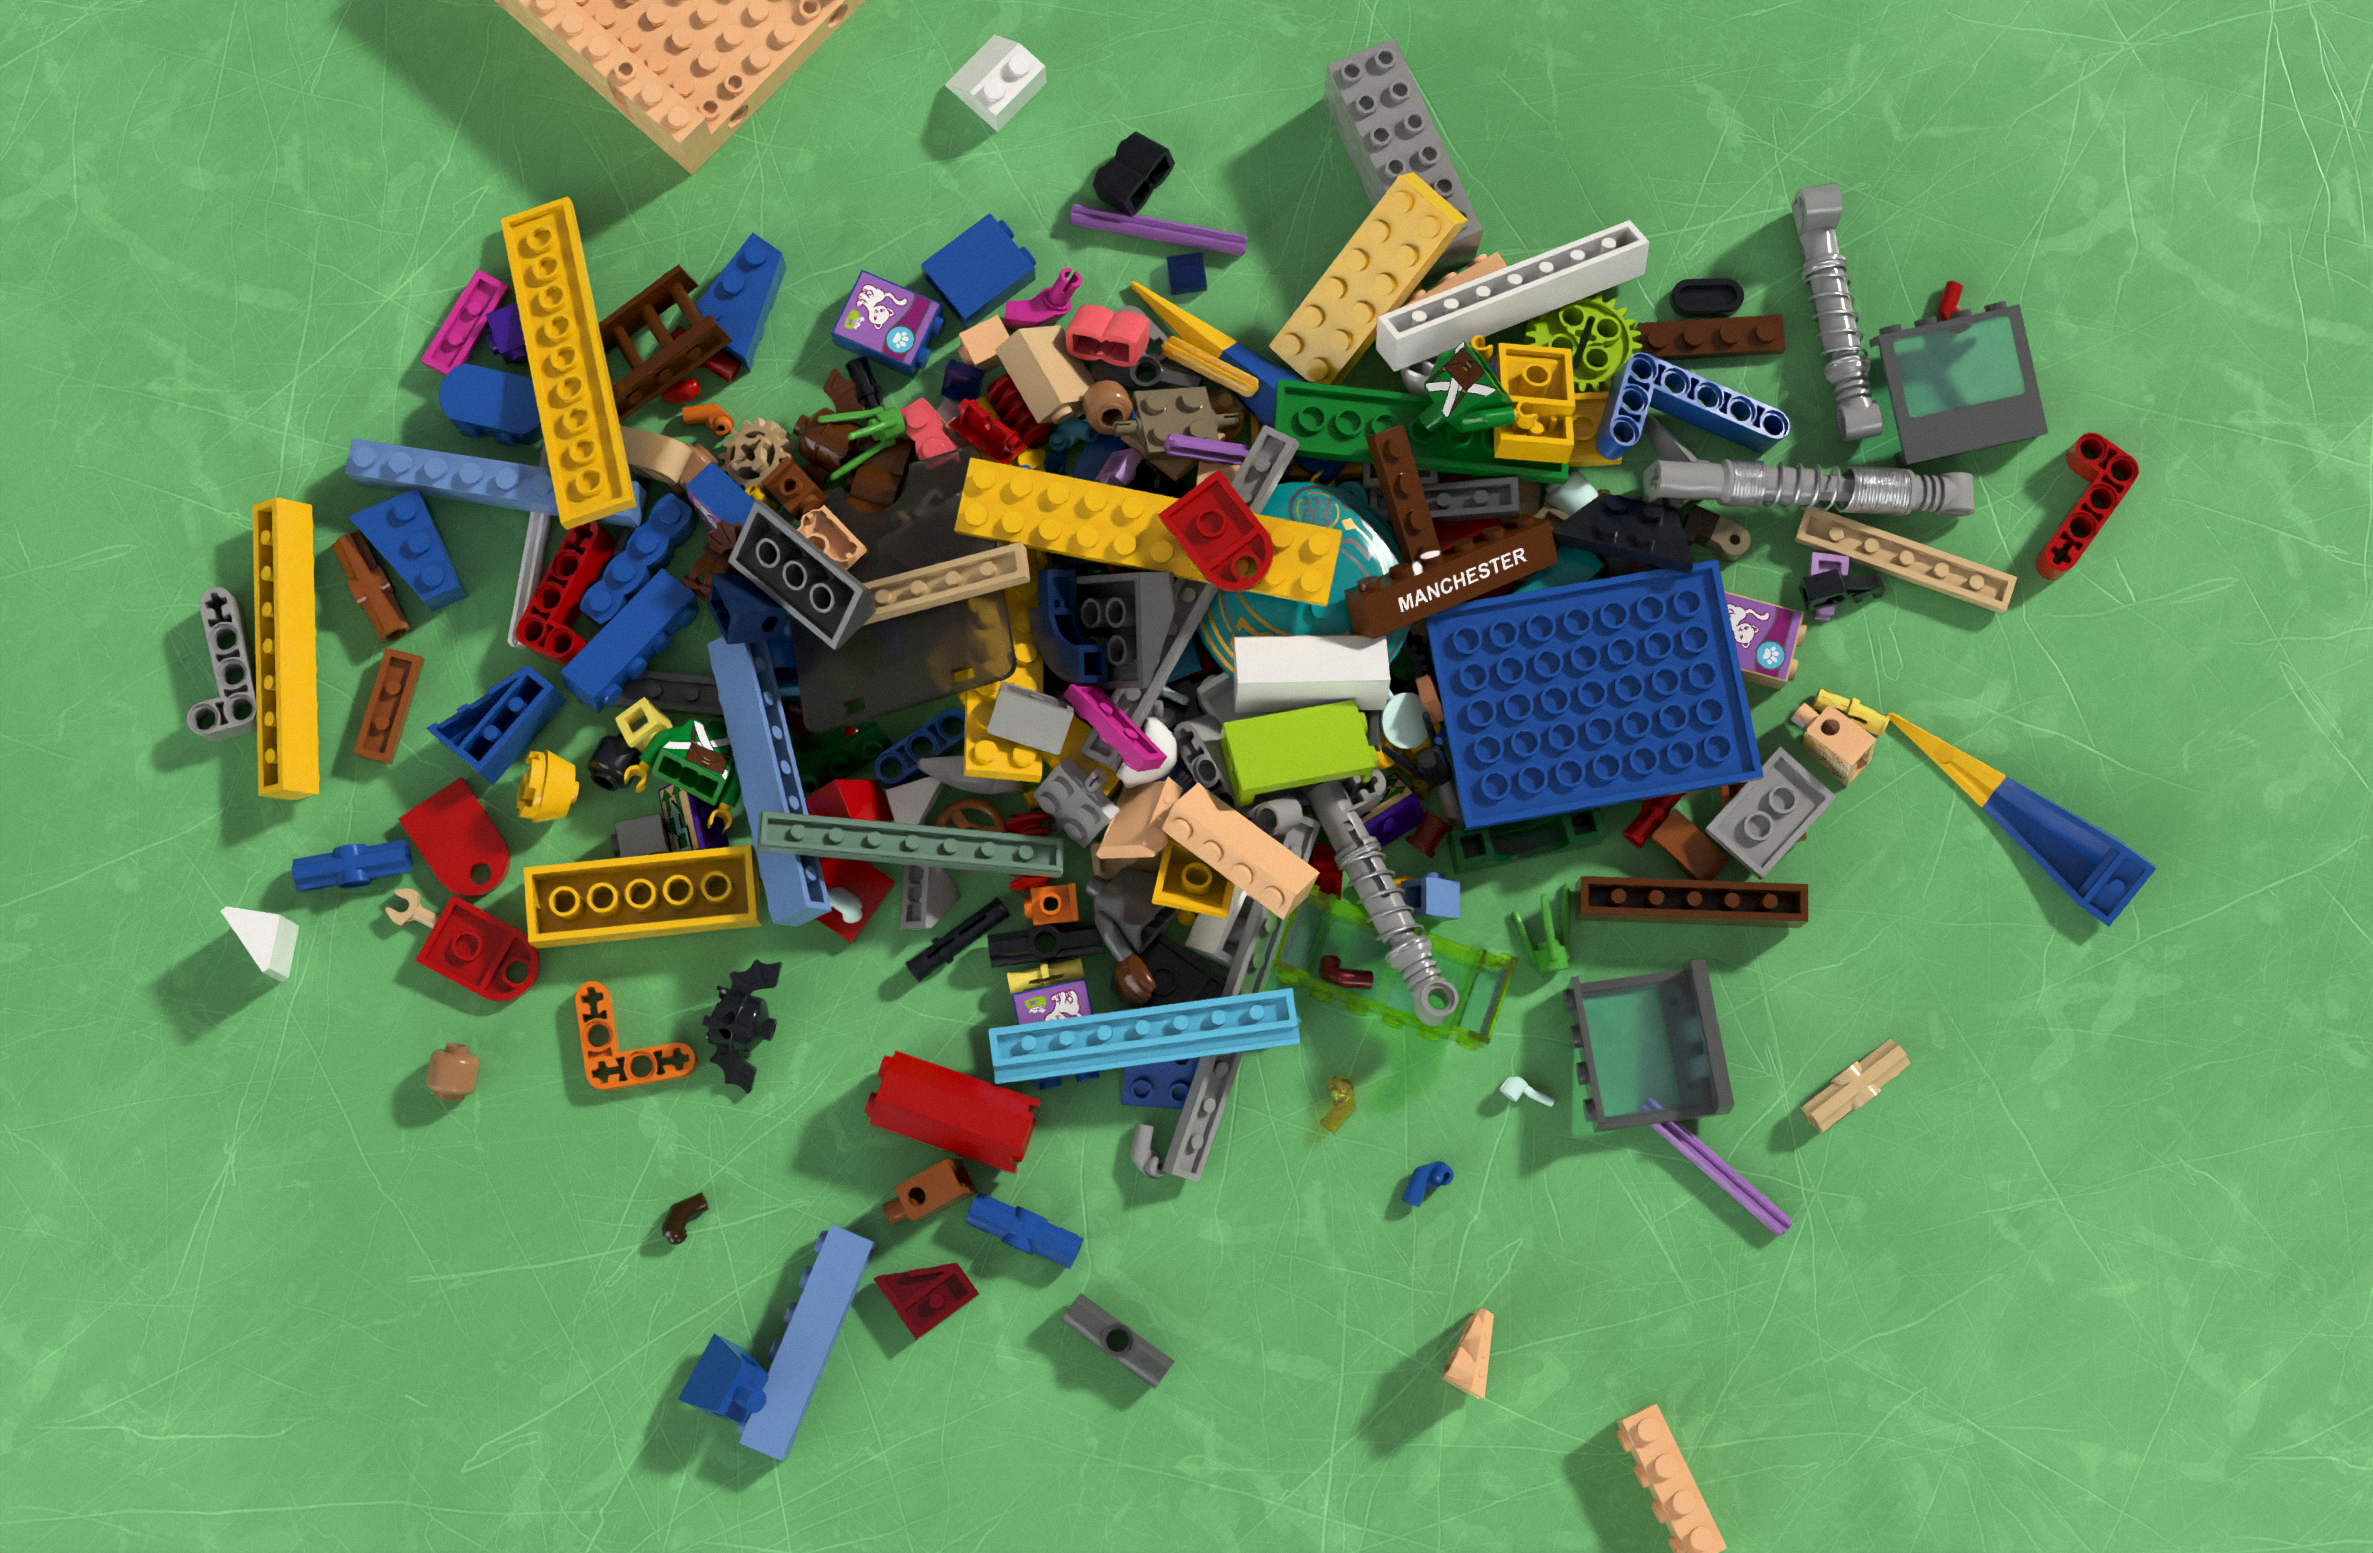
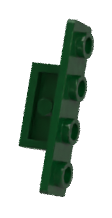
(832, 756)

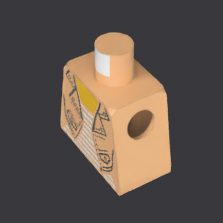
(1835, 741)

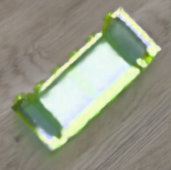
(1340, 929)

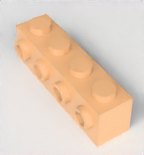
(1240, 851)
(1669, 1481)

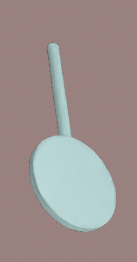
(1403, 720)

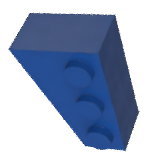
(744, 296)
(413, 545)
(501, 723)

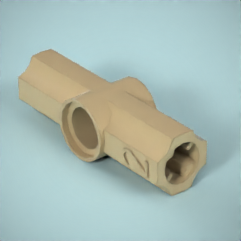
(1855, 1085)

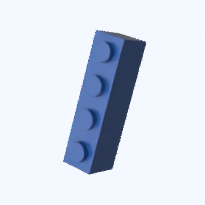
(630, 641)

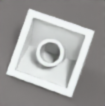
(267, 939)

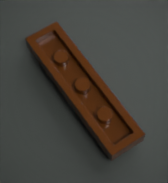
(1713, 337)
(1403, 493)

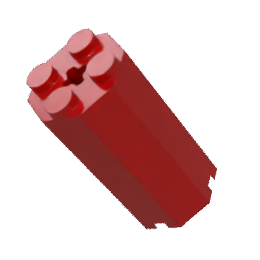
(952, 1112)

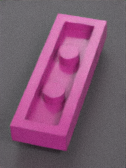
(465, 323)
(1114, 727)

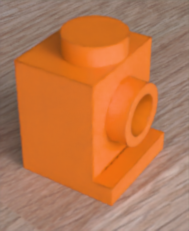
(1065, 912)

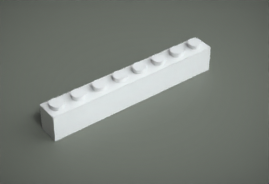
(1511, 295)

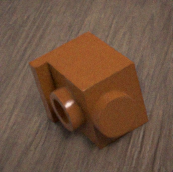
(794, 489)

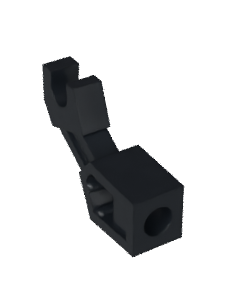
(1834, 588)

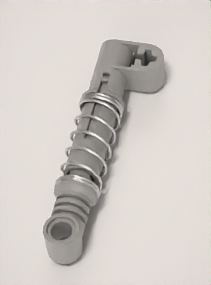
(1816, 217)
(1361, 860)

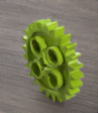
(1608, 353)

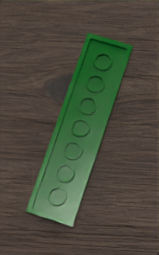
(1336, 419)

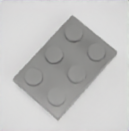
(1770, 814)

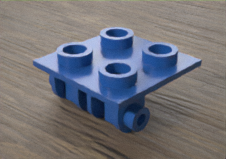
(1159, 1084)

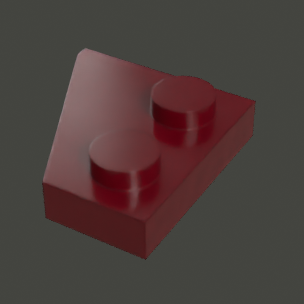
(927, 1295)

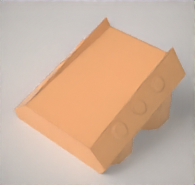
(831, 537)
(1139, 824)
(1470, 1359)

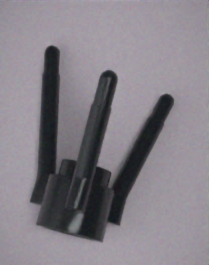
(1431, 763)

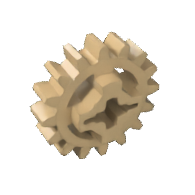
(755, 452)

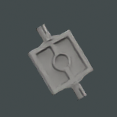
(1076, 802)

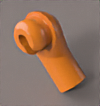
(711, 415)

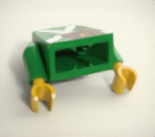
(1469, 392)
(695, 760)

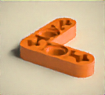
(610, 1052)

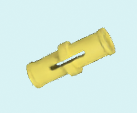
(1863, 716)
(1045, 975)

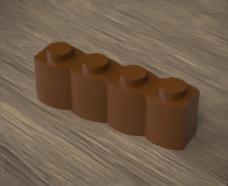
(880, 477)

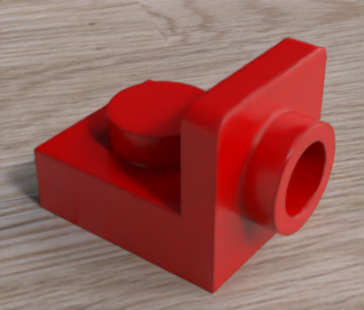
(1329, 877)

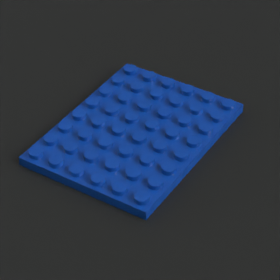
(1592, 695)

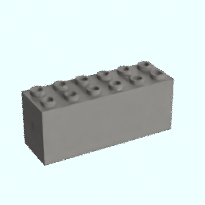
(1393, 134)

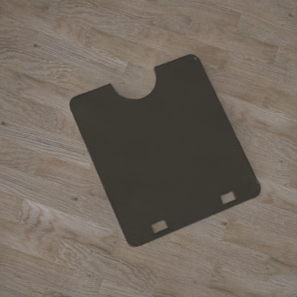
(917, 653)

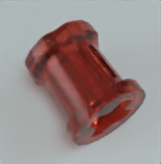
(1429, 833)

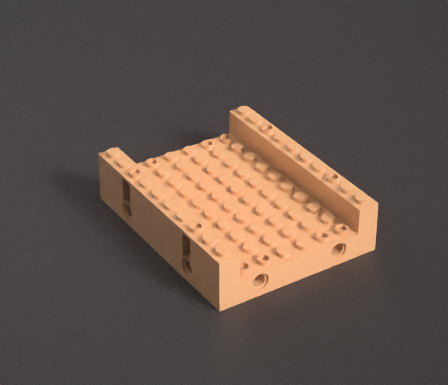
(683, 66)

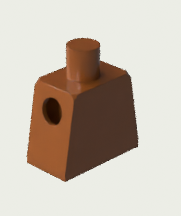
(943, 1187)

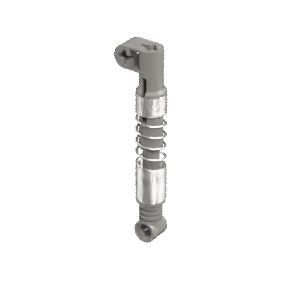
(1858, 489)

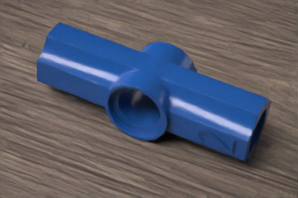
(352, 866)
(1024, 1230)

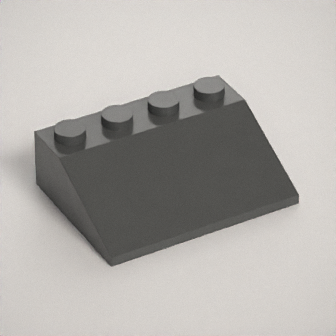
(1129, 616)

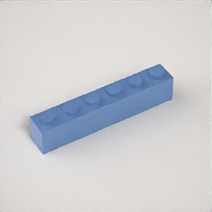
(808, 1340)

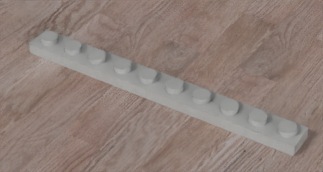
(1255, 485)
(1217, 1073)

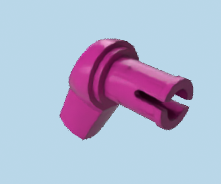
(1046, 306)

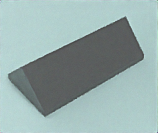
(801, 577)

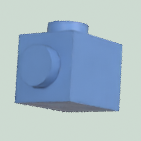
(1432, 897)

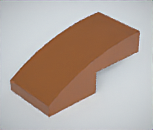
(1689, 847)

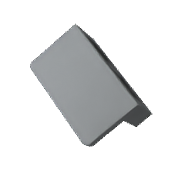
(1030, 718)

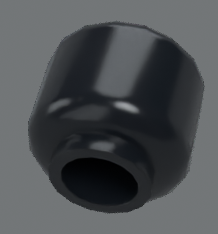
(610, 762)

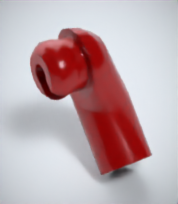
(681, 392)

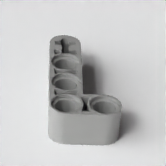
(225, 663)
(1202, 753)

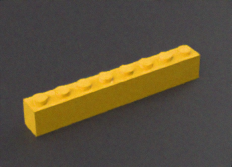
(285, 649)

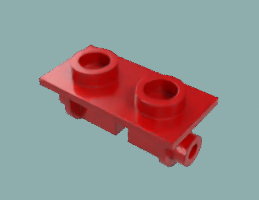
(986, 434)

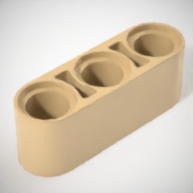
(655, 455)

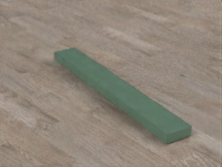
(910, 844)

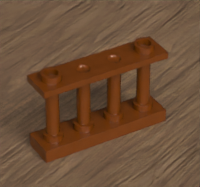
(676, 357)

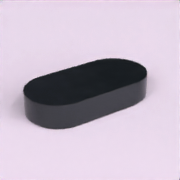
(1706, 297)

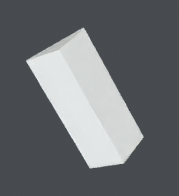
(1309, 672)

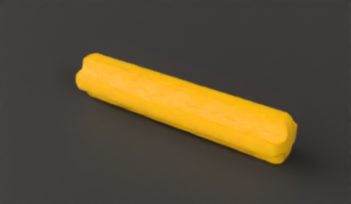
(1210, 367)

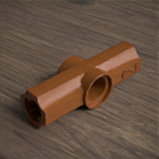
(371, 586)

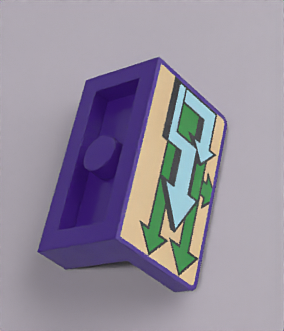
(1394, 813)
(687, 821)

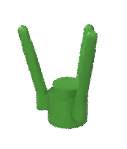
(883, 426)
(1551, 953)

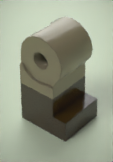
(1716, 533)

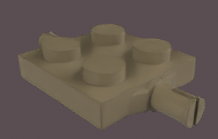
(1172, 412)

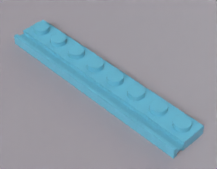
(1144, 1036)

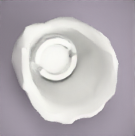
(1165, 741)

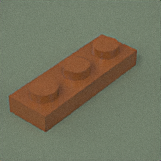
(388, 706)

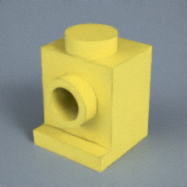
(641, 736)

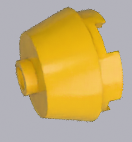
(546, 787)

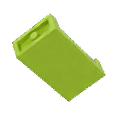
(1296, 749)

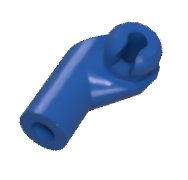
(1427, 1177)

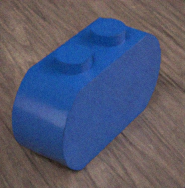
(491, 404)

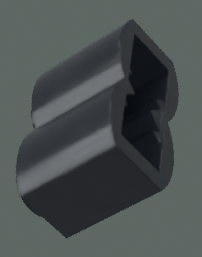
(1133, 173)

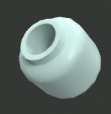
(1572, 495)

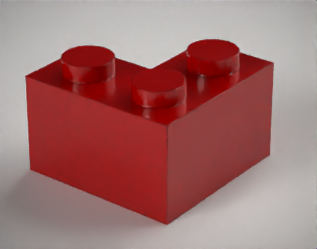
(850, 800)

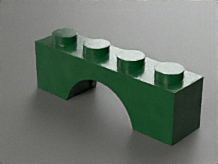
(1524, 840)

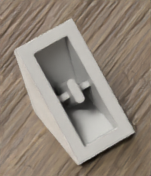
(914, 800)

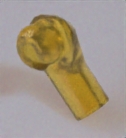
(1343, 1101)

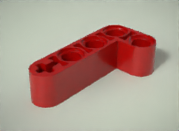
(2083, 513)
(585, 552)

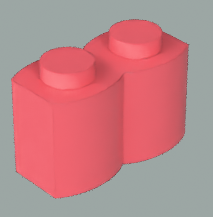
(1107, 335)
(926, 429)

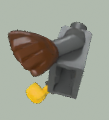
(1129, 925)

